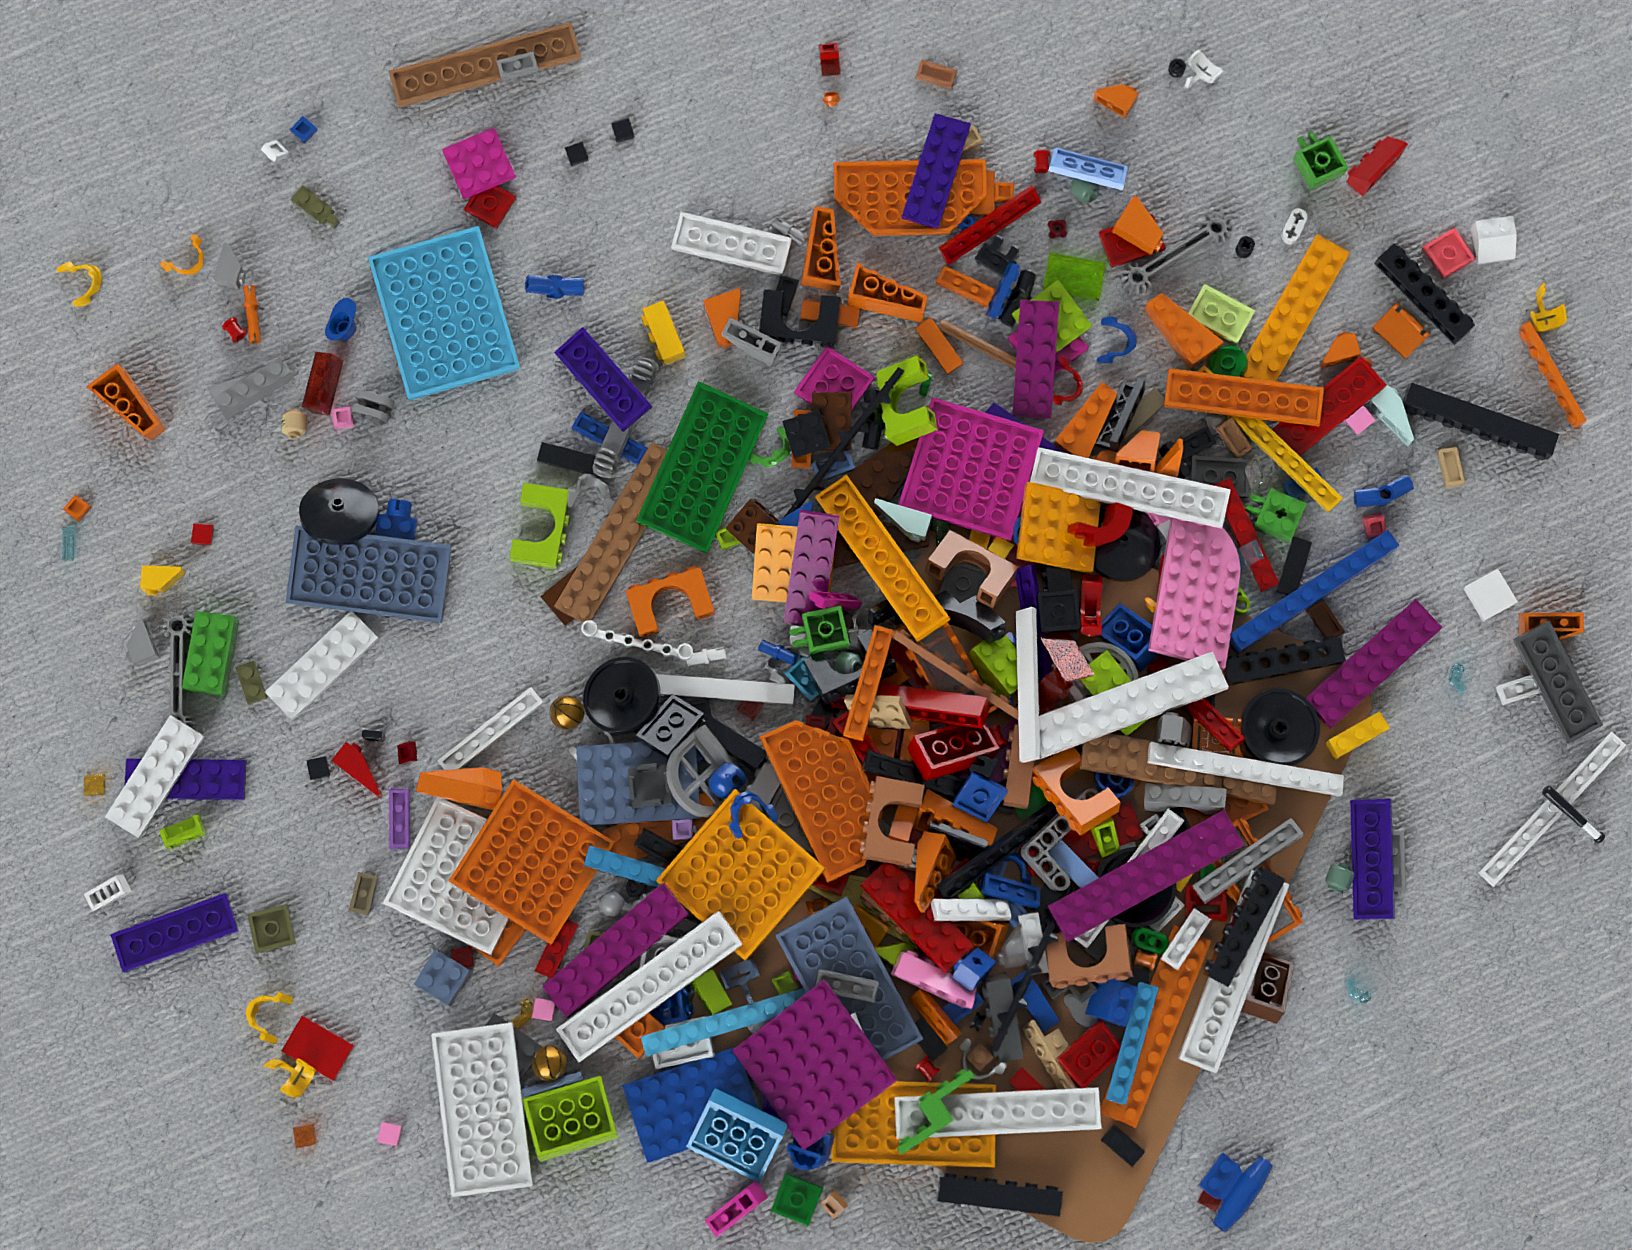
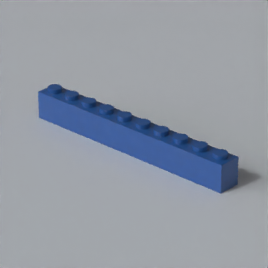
(1312, 592)

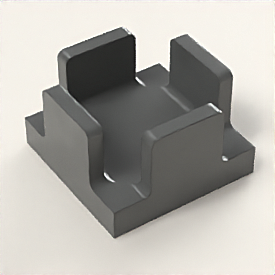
(649, 786)

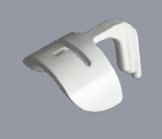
(1202, 61)

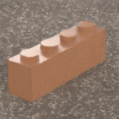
(1018, 774)

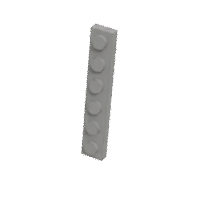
(1248, 860)

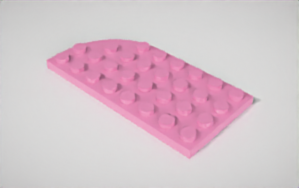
(1196, 593)

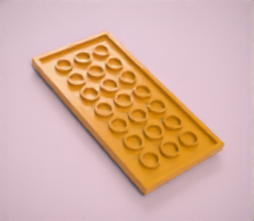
(872, 1137)

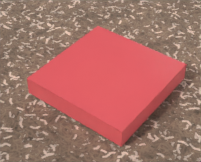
(1448, 253)

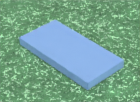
(1088, 168)

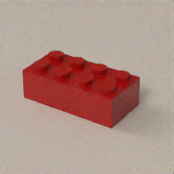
(951, 749)

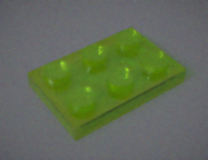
(1077, 275)

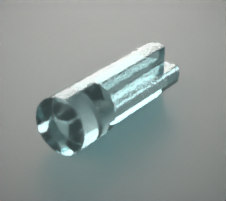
(68, 543)

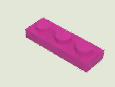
(833, 599)

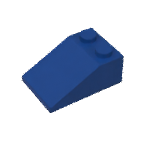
(1128, 633)

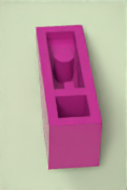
(736, 1208)

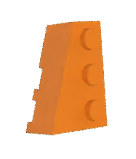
(1564, 624)

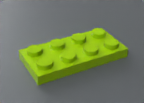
(1106, 677)

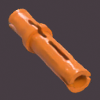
(252, 314)

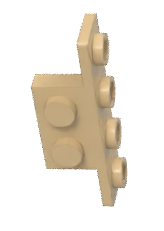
(1048, 1049)

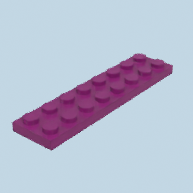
(1373, 663)
(615, 950)

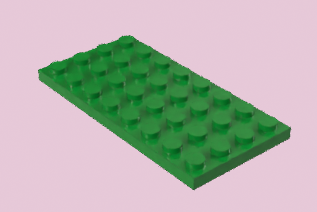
(702, 467)

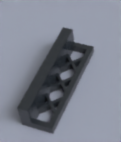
(1125, 417)

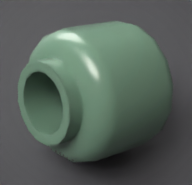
(1084, 190)
(1339, 877)

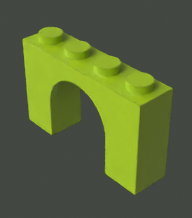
(911, 425)
(546, 552)

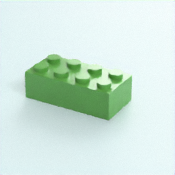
(210, 654)

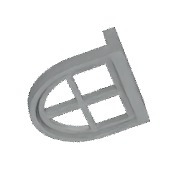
(1126, 663)
(715, 756)

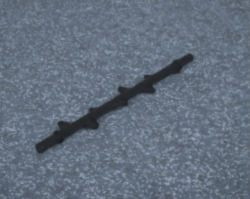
(845, 437)
(1037, 952)

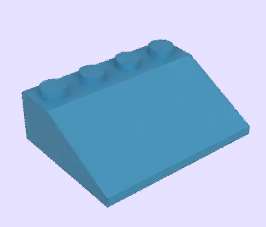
(737, 1135)

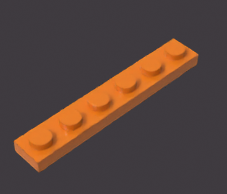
(1555, 380)
(868, 683)

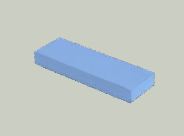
(1072, 864)

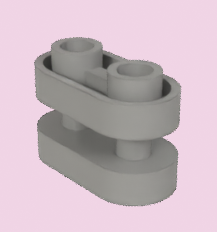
(377, 417)

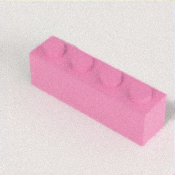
(932, 979)

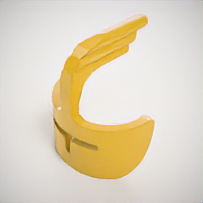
(1552, 323)
(301, 1085)

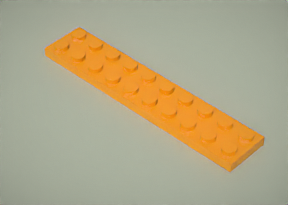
(1295, 309)
(883, 559)

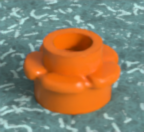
(831, 98)

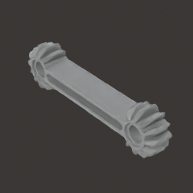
(1176, 254)
(615, 440)
(178, 669)

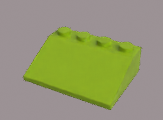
(570, 1118)

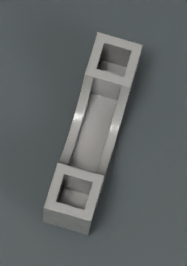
(1165, 796)

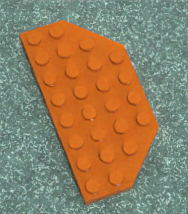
(879, 190)
(824, 791)

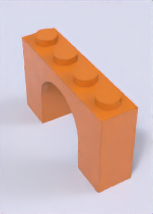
(689, 582)
(1081, 814)

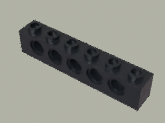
(1425, 304)
(1332, 647)
(1254, 921)

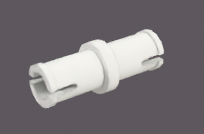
(706, 656)

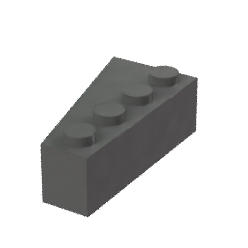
(999, 996)

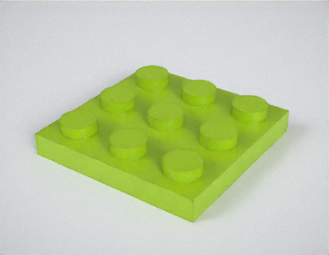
(1071, 319)

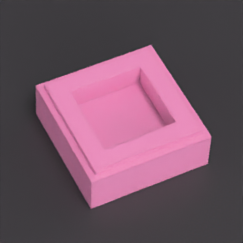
(342, 417)
(543, 1009)
(389, 1134)

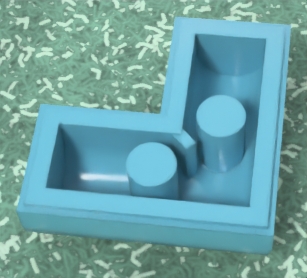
(798, 676)

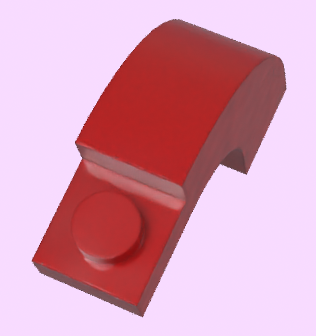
(1114, 526)
(1090, 605)

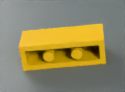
(662, 333)
(1357, 735)

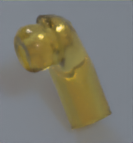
(526, 1013)

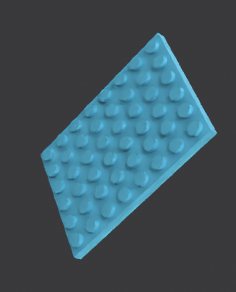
(443, 313)

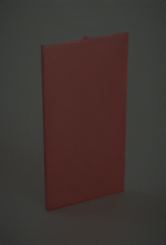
(1066, 656)

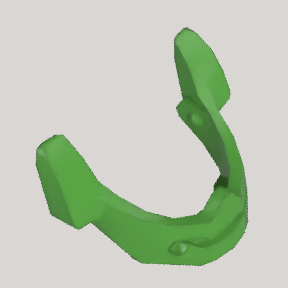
(778, 455)

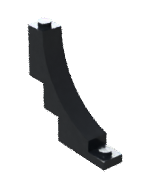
(966, 615)

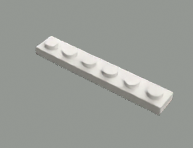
(491, 730)

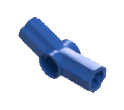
(554, 286)
(1372, 496)

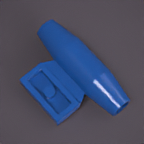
(1235, 1188)

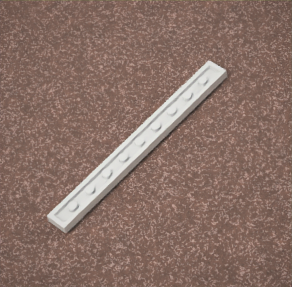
(1245, 769)
(1549, 813)

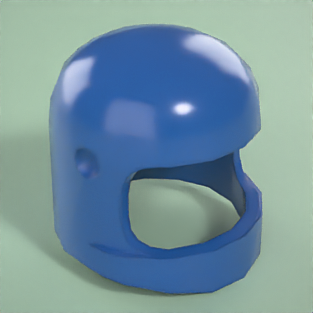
(721, 780)

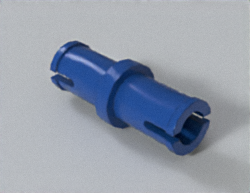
(778, 652)

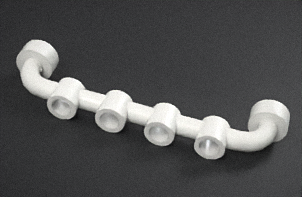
(590, 629)

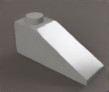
(751, 341)

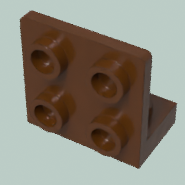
(744, 524)

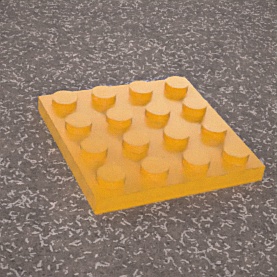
(1045, 525)
(774, 562)

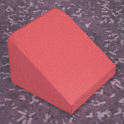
(1374, 524)

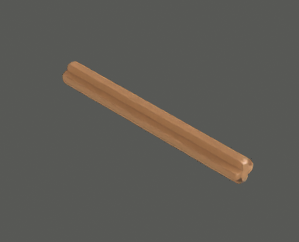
(978, 343)

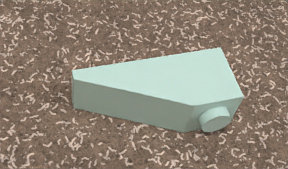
(1391, 411)
(909, 521)

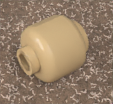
(294, 423)

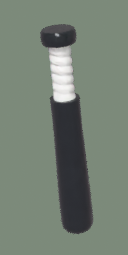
(1564, 806)

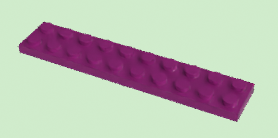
(1145, 875)

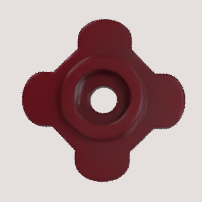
(1061, 224)

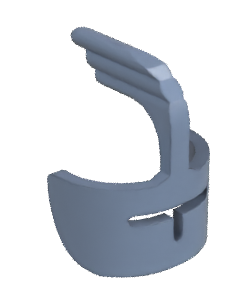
(743, 967)

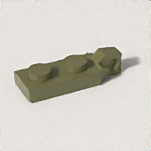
(314, 207)

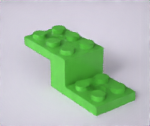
(934, 1111)

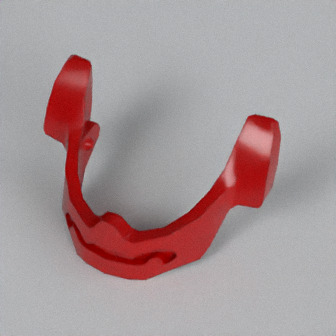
(1057, 399)

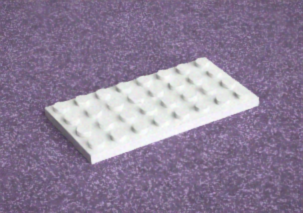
(482, 1109)

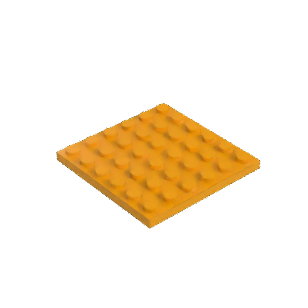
(744, 878)

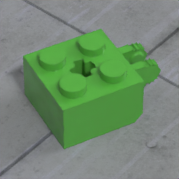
(1322, 152)
(1267, 519)
(814, 623)

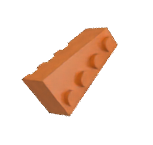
(821, 259)
(125, 398)

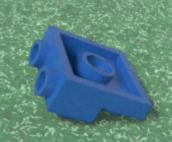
(675, 1008)

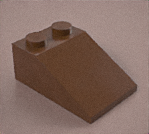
(1269, 989)

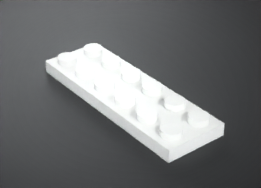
(731, 243)
(322, 665)
(155, 776)

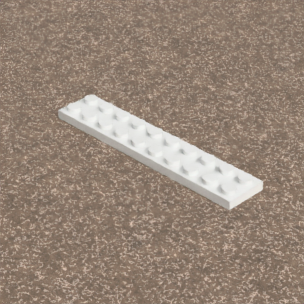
(1132, 487)
(1130, 703)
(649, 986)
(1222, 1005)
(1006, 1112)

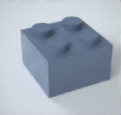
(443, 977)

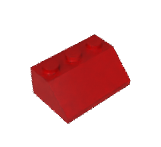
(1375, 164)

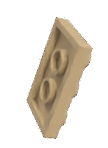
(886, 712)

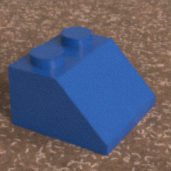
(1112, 1002)

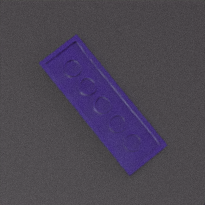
(936, 171)
(603, 379)
(205, 779)
(1372, 859)
(174, 932)

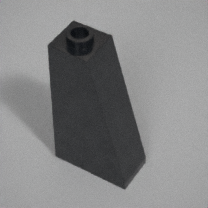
(736, 745)

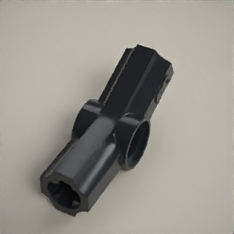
(1020, 292)
(875, 423)

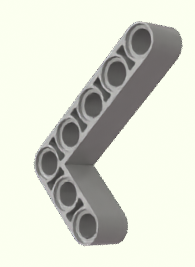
(1042, 848)

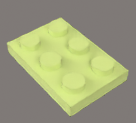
(1221, 314)

